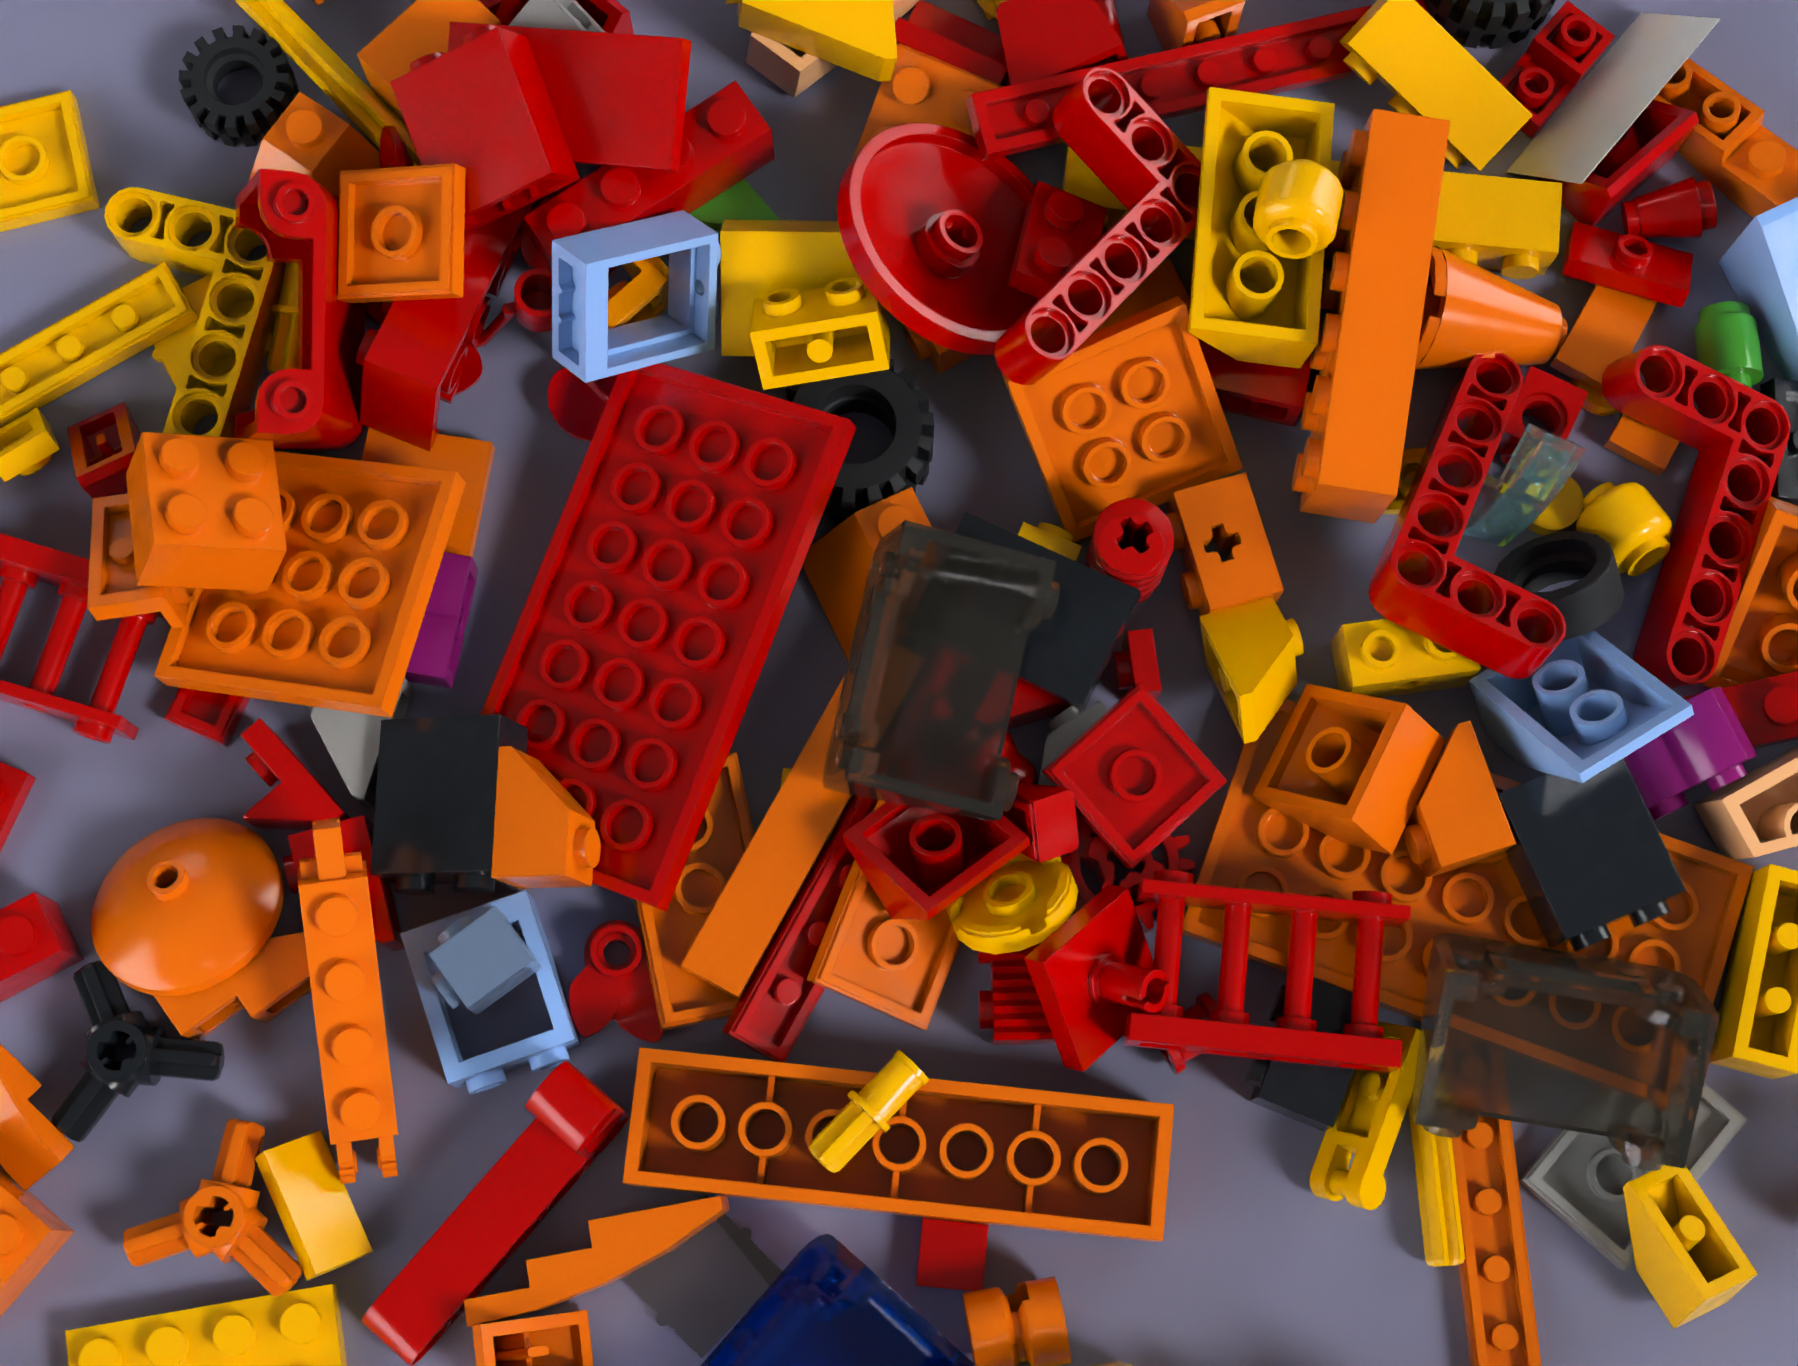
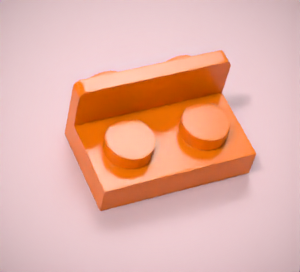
(113, 575)

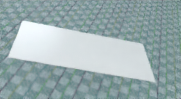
(1612, 97)

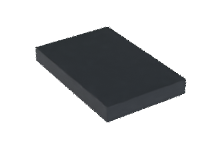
(1091, 613)

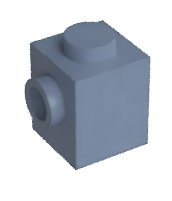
(480, 961)

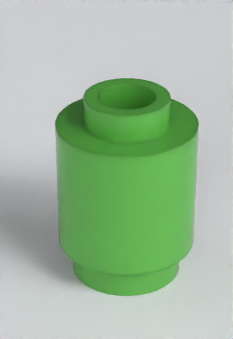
(1729, 341)

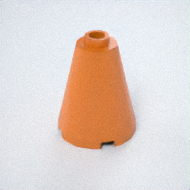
(1484, 314)

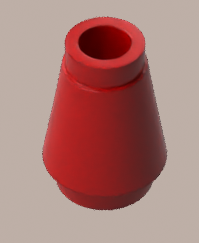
(1672, 211)

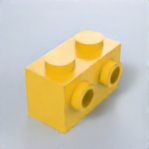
(819, 333)

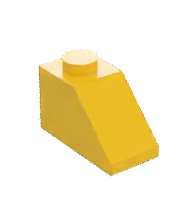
(1251, 661)
(1682, 1245)

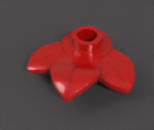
(615, 991)

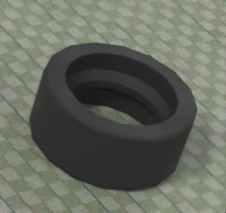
(1566, 558)

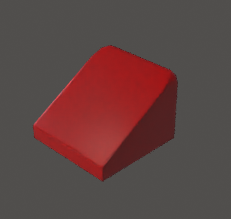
(1047, 818)

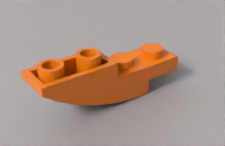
(1730, 142)

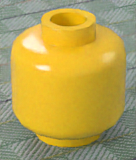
(1298, 208)
(1631, 524)

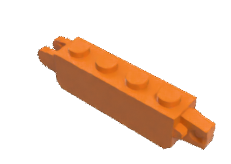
(347, 1000)

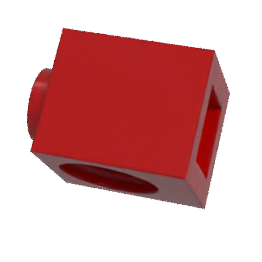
(1549, 400)

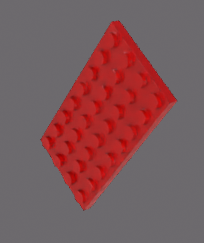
(664, 606)

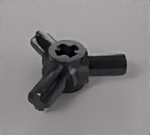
(117, 1028)

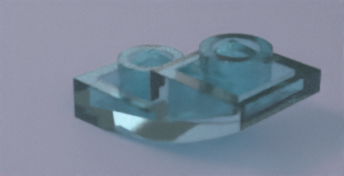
(1525, 488)

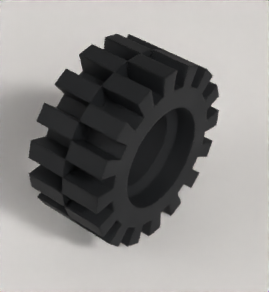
(223, 58)

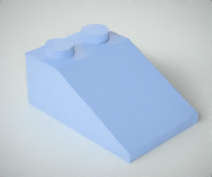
(1577, 710)

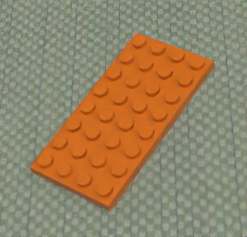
(1276, 853)

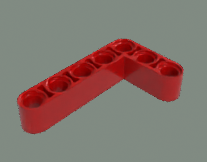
(1151, 178)
(1707, 506)
(1447, 595)
(457, 1262)

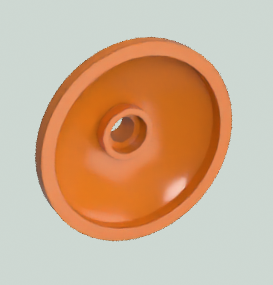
(202, 924)

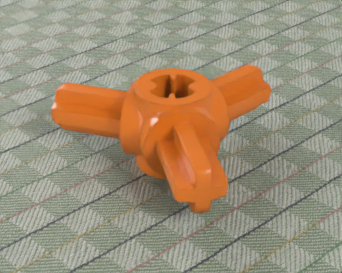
(227, 1191)

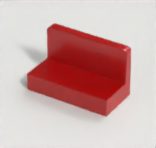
(954, 41)

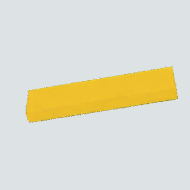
(91, 341)

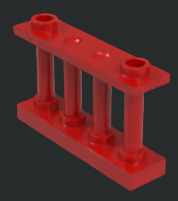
(20, 569)
(1295, 1034)

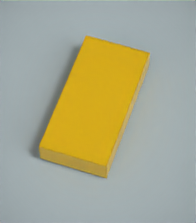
(313, 1204)

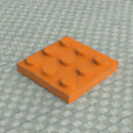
(1126, 418)

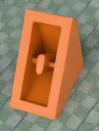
(535, 1341)

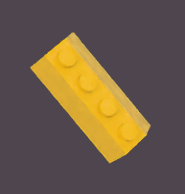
(1241, 291)

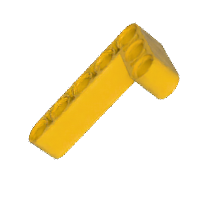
(232, 280)

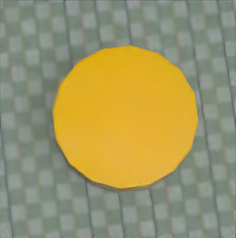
(1015, 906)

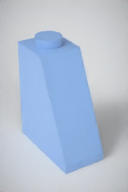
(1765, 277)

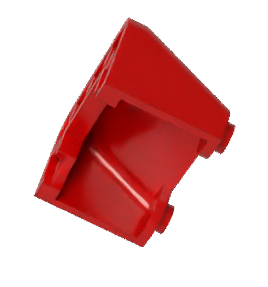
(320, 399)

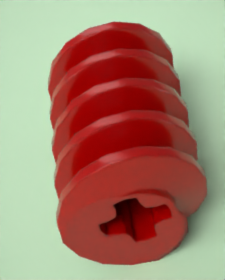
(1132, 544)

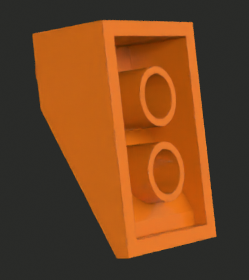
(1765, 618)

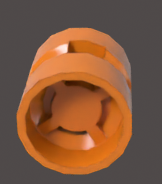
(1018, 1325)

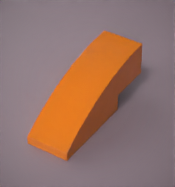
(263, 987)

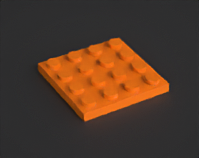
(343, 599)

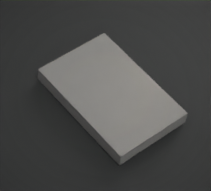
(1585, 1177)

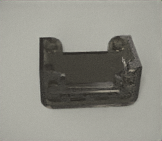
(937, 672)
(1562, 1046)

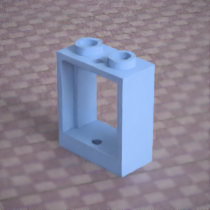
(581, 295)
(539, 1051)

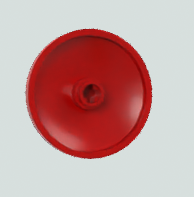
(936, 233)

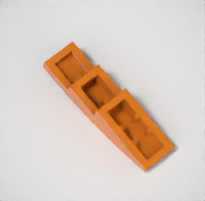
(618, 1248)

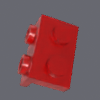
(1053, 237)

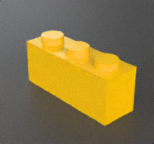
(1434, 79)
(1761, 982)

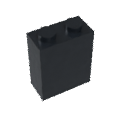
(439, 801)
(1588, 855)

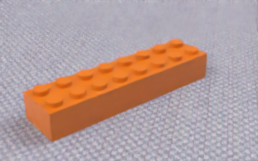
(947, 1155)

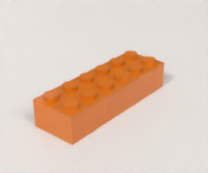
(1373, 317)

